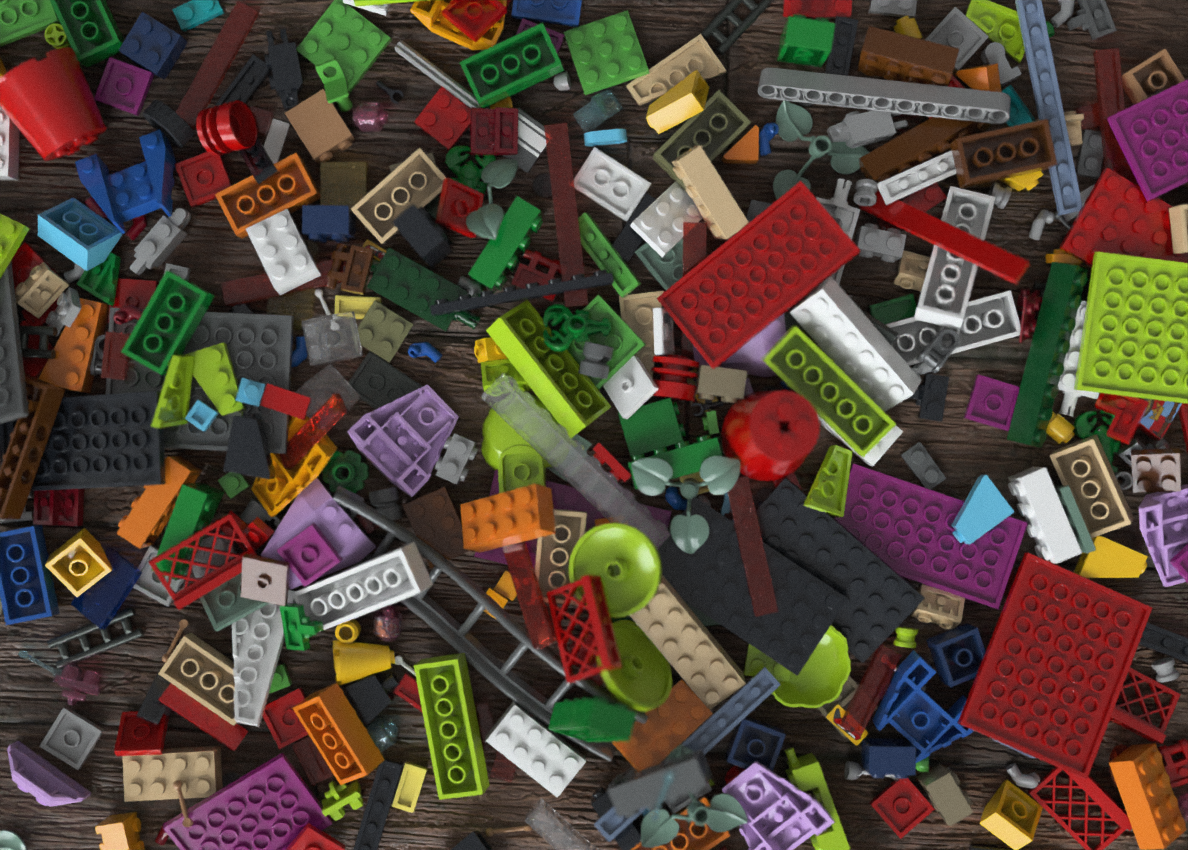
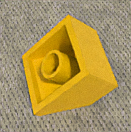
(79, 562)
(1011, 816)

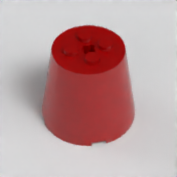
(52, 104)
(754, 436)

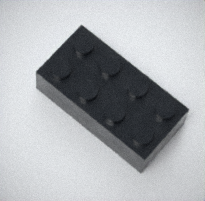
(423, 235)

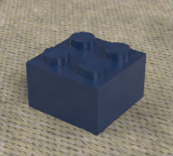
(153, 46)
(328, 222)
(957, 654)
(755, 742)
(888, 757)

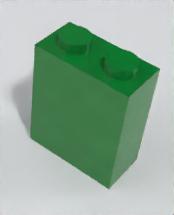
(652, 427)

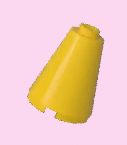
(360, 660)

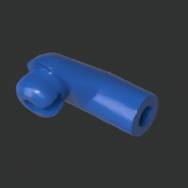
(765, 135)

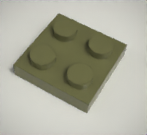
(383, 331)

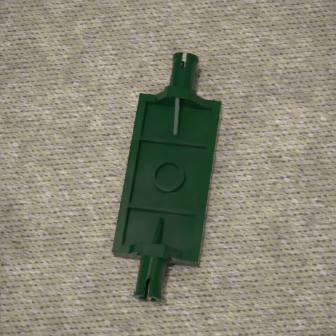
(417, 289)

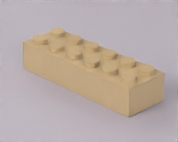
(689, 646)

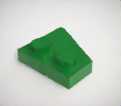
(102, 279)

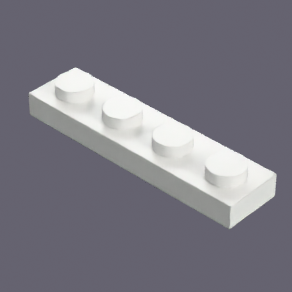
(917, 178)

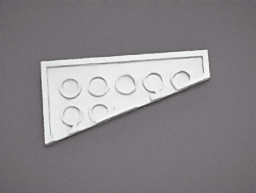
(256, 651)

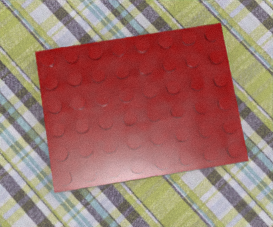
(1055, 665)

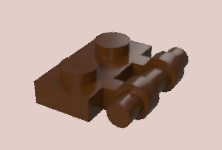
(357, 268)

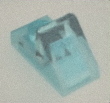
(597, 111)

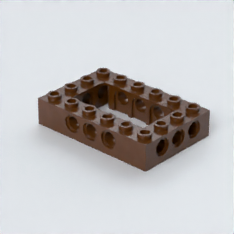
(27, 446)

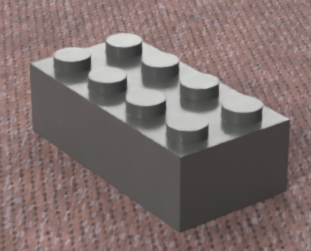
(644, 787)

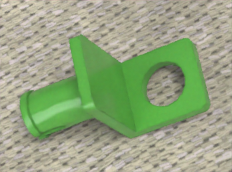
(335, 85)

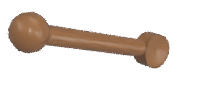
(183, 624)
(187, 822)
(490, 832)

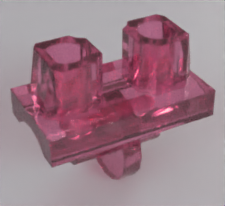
(68, 680)

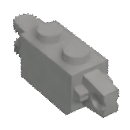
(865, 128)
(160, 241)

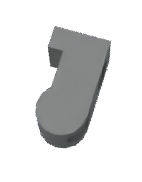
(994, 54)

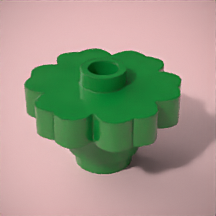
(357, 471)

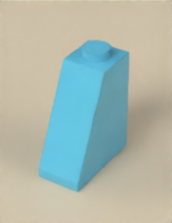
(980, 511)

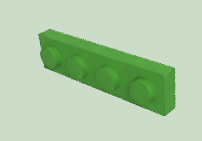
(606, 255)

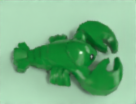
(468, 173)
(573, 327)
(1083, 428)

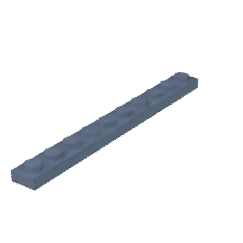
(1049, 103)
(706, 736)

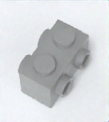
(880, 243)
(454, 463)

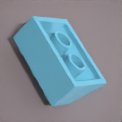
(78, 233)

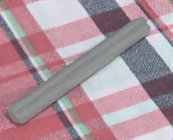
(436, 74)

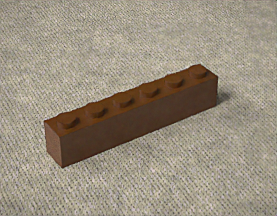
(916, 147)

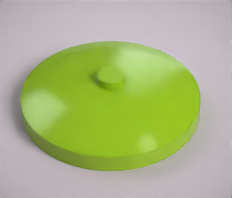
(625, 562)
(645, 673)

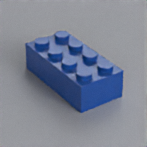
(25, 581)

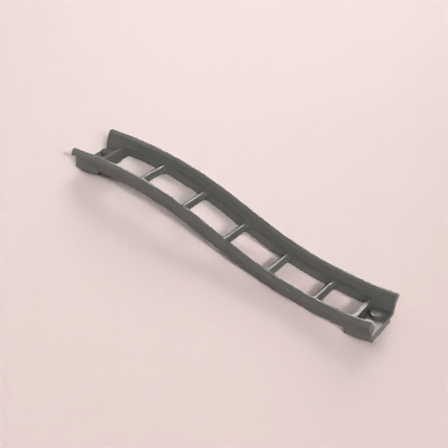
(463, 642)

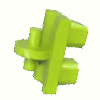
(340, 796)

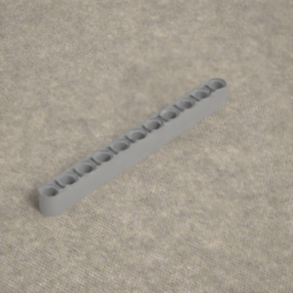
(884, 95)

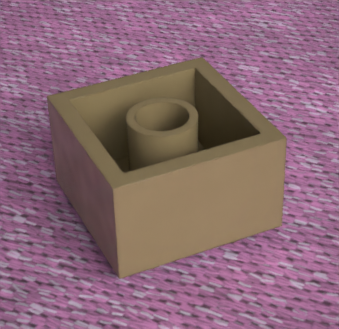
(720, 382)
(946, 796)

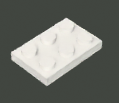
(663, 220)

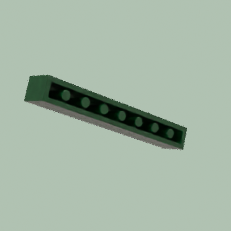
(1047, 354)

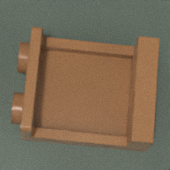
(320, 127)

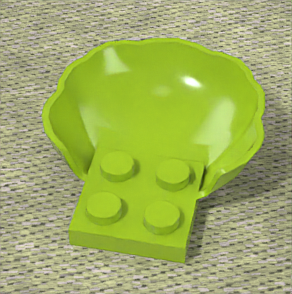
(511, 454)
(819, 679)

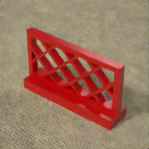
(211, 579)
(601, 627)
(1134, 723)
(1099, 796)

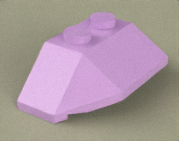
(42, 778)

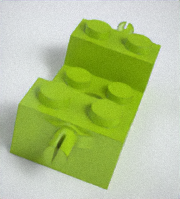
(806, 775)

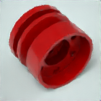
(226, 128)
(674, 377)

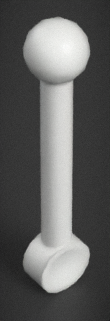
(319, 293)
(399, 661)

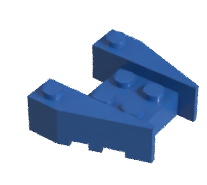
(136, 188)
(916, 713)

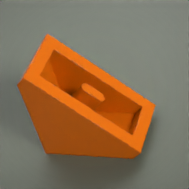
(981, 77)
(745, 150)

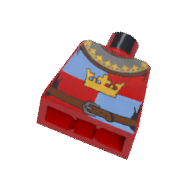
(1158, 418)

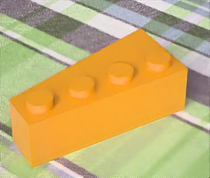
(120, 832)

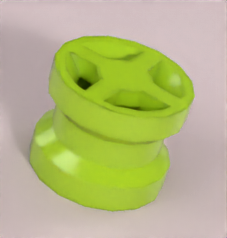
(54, 33)
(905, 637)

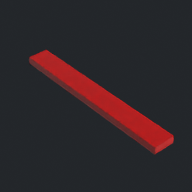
(949, 238)

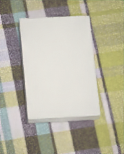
(611, 184)

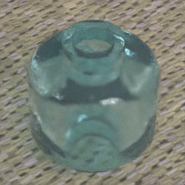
(383, 733)

